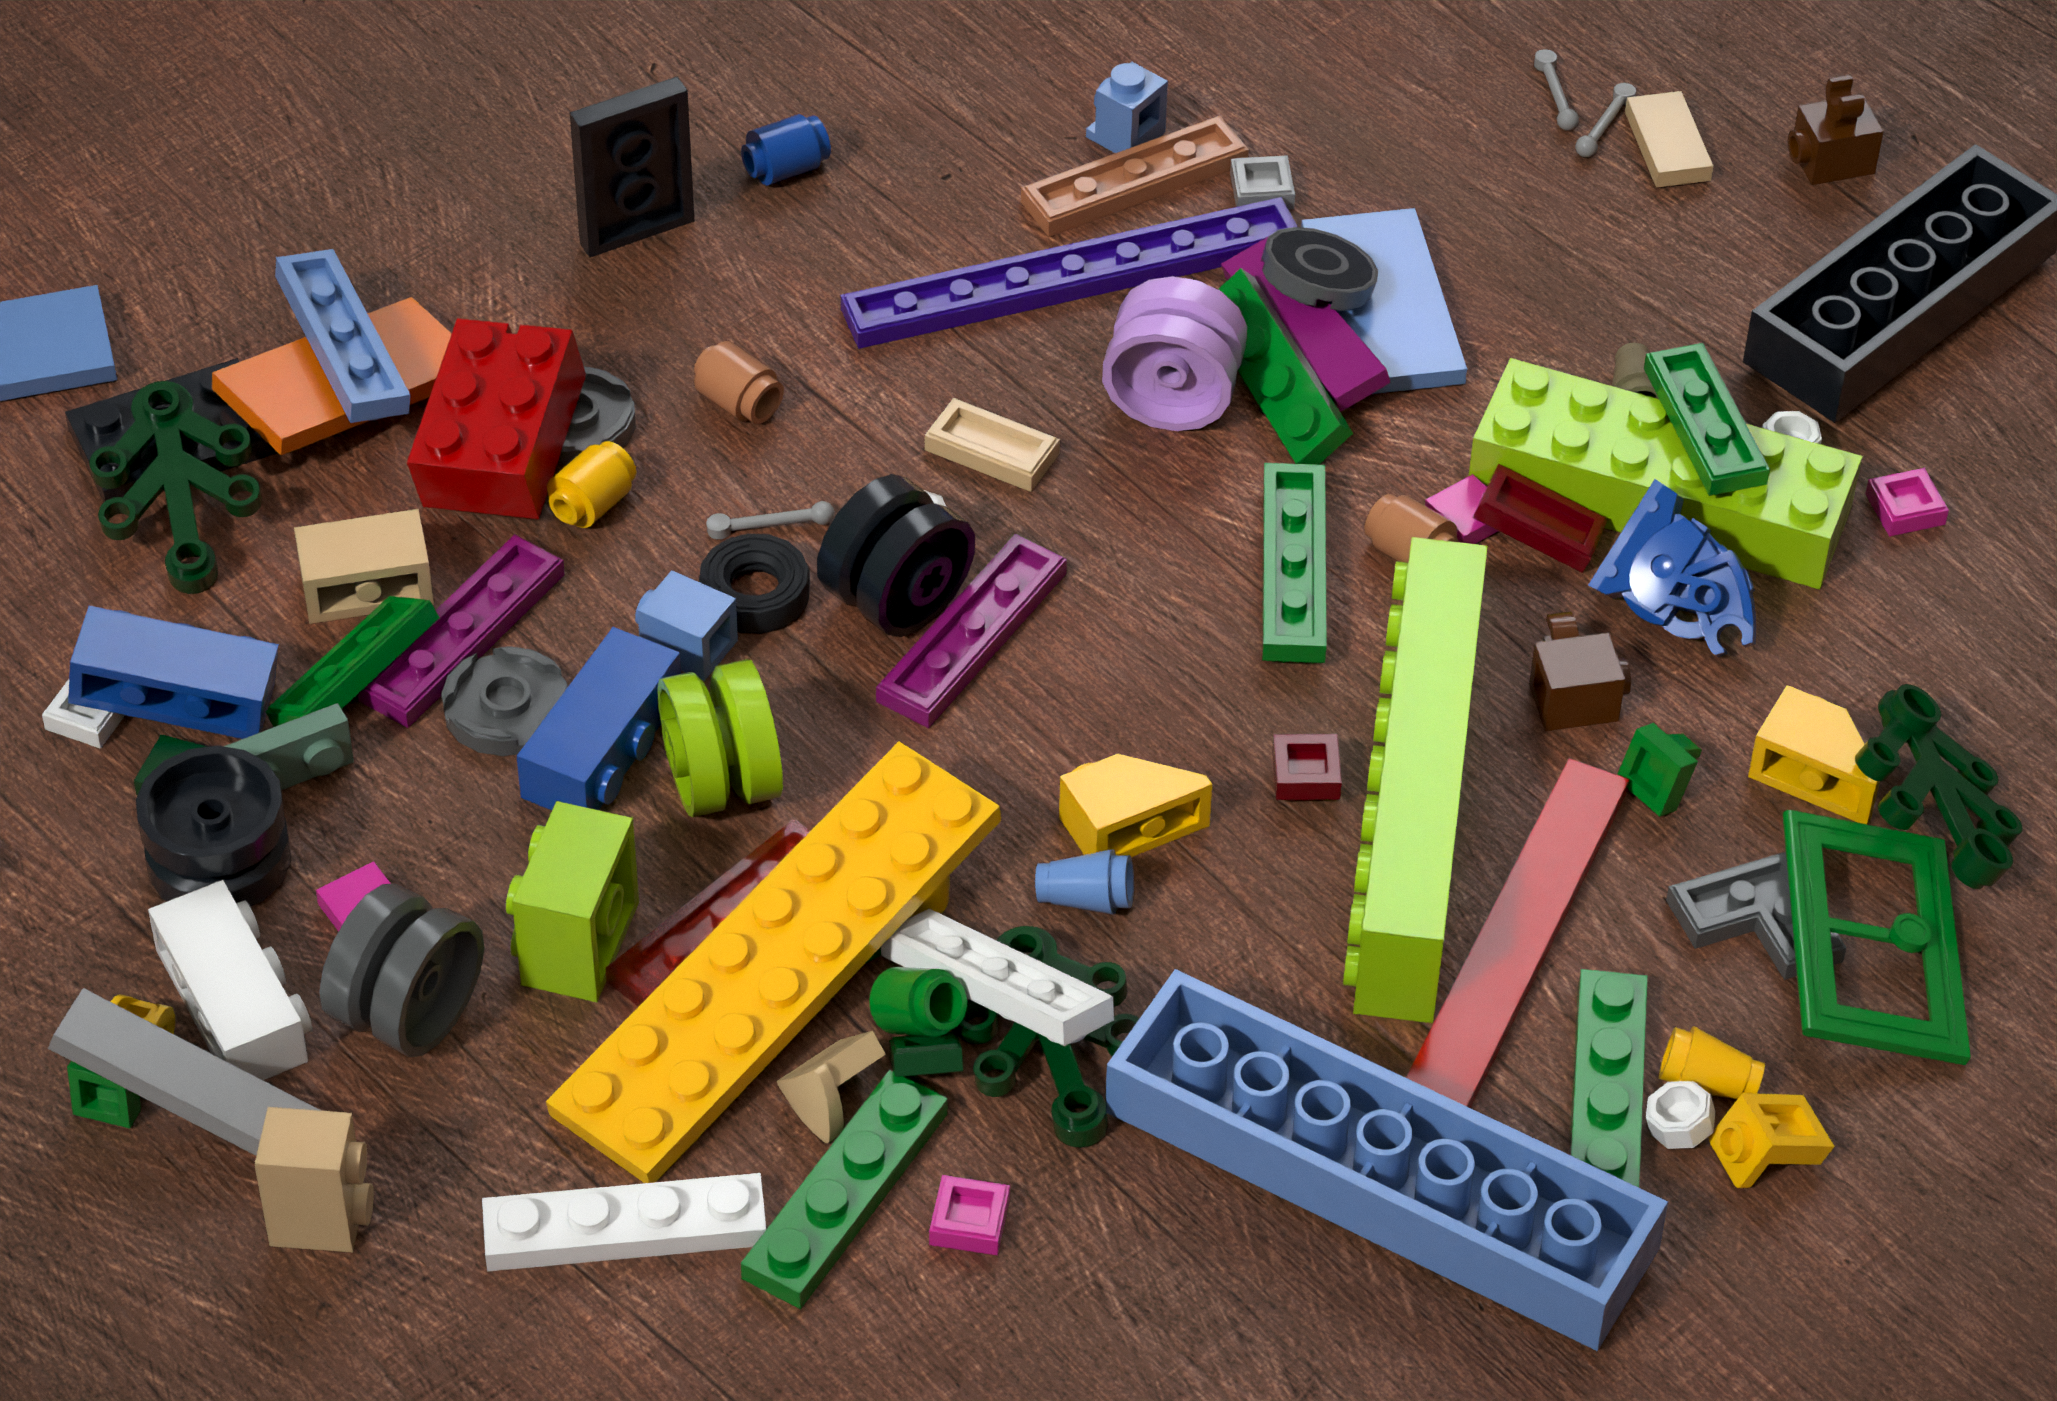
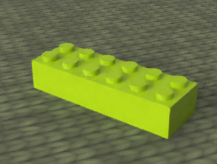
(1612, 443)

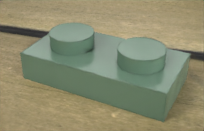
(303, 746)

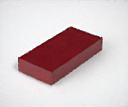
(1540, 518)

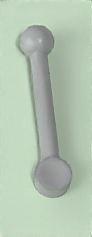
(1546, 61)
(1587, 145)
(720, 525)

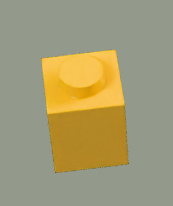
(1810, 753)
(1132, 804)

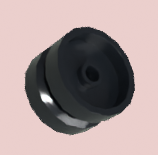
(896, 555)
(214, 820)

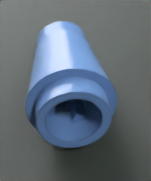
(1087, 882)

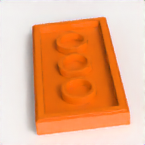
(291, 399)

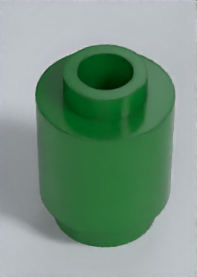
(917, 1001)

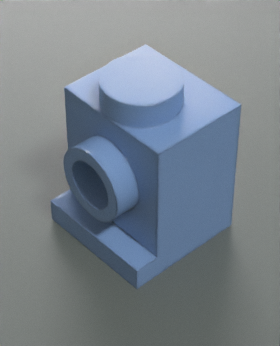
(1129, 108)

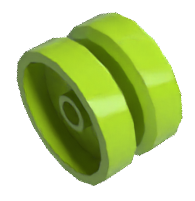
(720, 737)

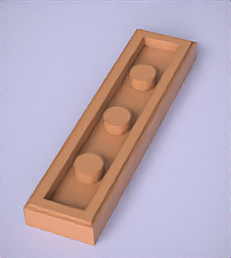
(1132, 176)

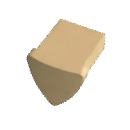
(814, 1085)

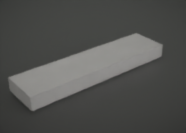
(168, 1070)

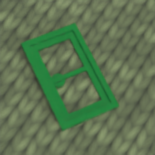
(1931, 932)

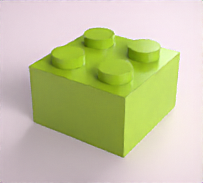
(574, 900)

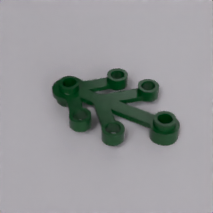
(174, 472)
(1911, 718)
(1070, 1128)

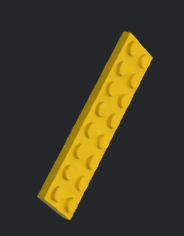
(773, 963)

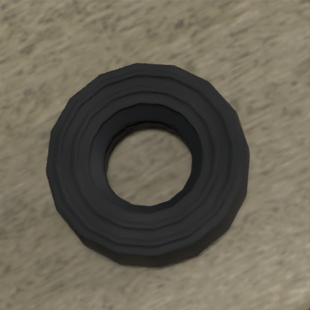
(760, 554)

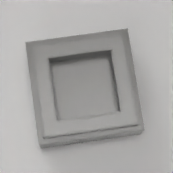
(1262, 179)

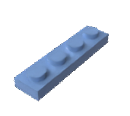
(342, 336)

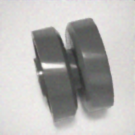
(402, 969)

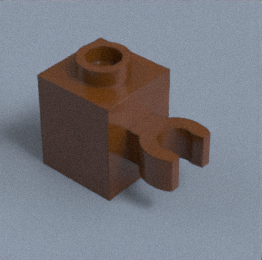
(1836, 136)
(1577, 676)

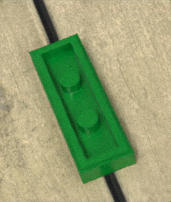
(1706, 419)
(356, 658)

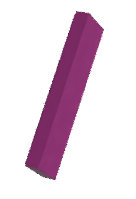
(1326, 340)
(467, 626)
(971, 631)

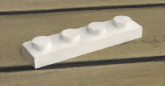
(1002, 977)
(623, 1222)

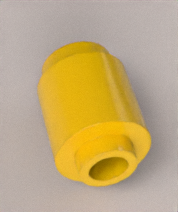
(591, 484)

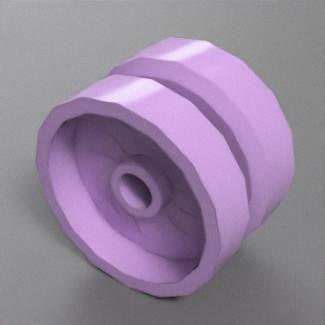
(1174, 353)

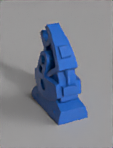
(1676, 565)

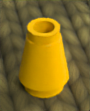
(1710, 1064)

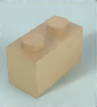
(361, 562)
(312, 1179)

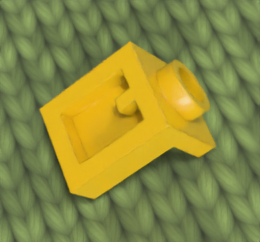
(1766, 1132)

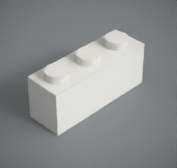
(230, 981)

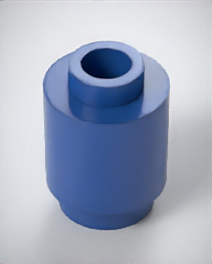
(785, 148)

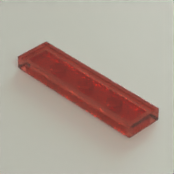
(668, 945)

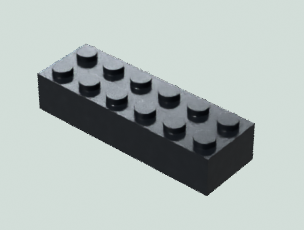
(1903, 283)

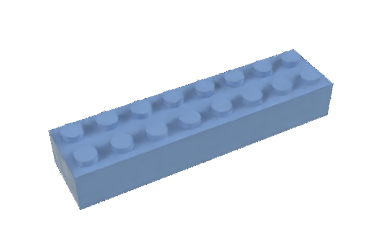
(1386, 1158)

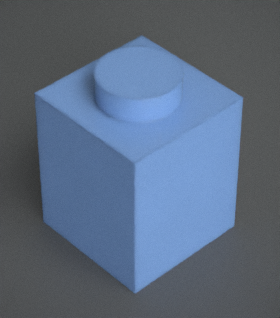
(690, 621)

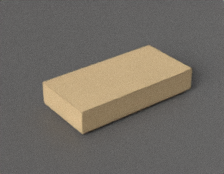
(1668, 139)
(992, 444)

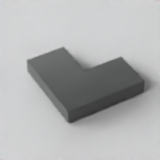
(1742, 902)

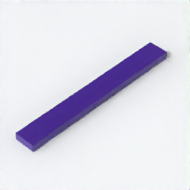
(1058, 273)

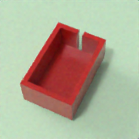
(497, 418)

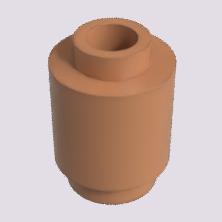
(738, 382)
(1400, 518)

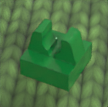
(1659, 767)

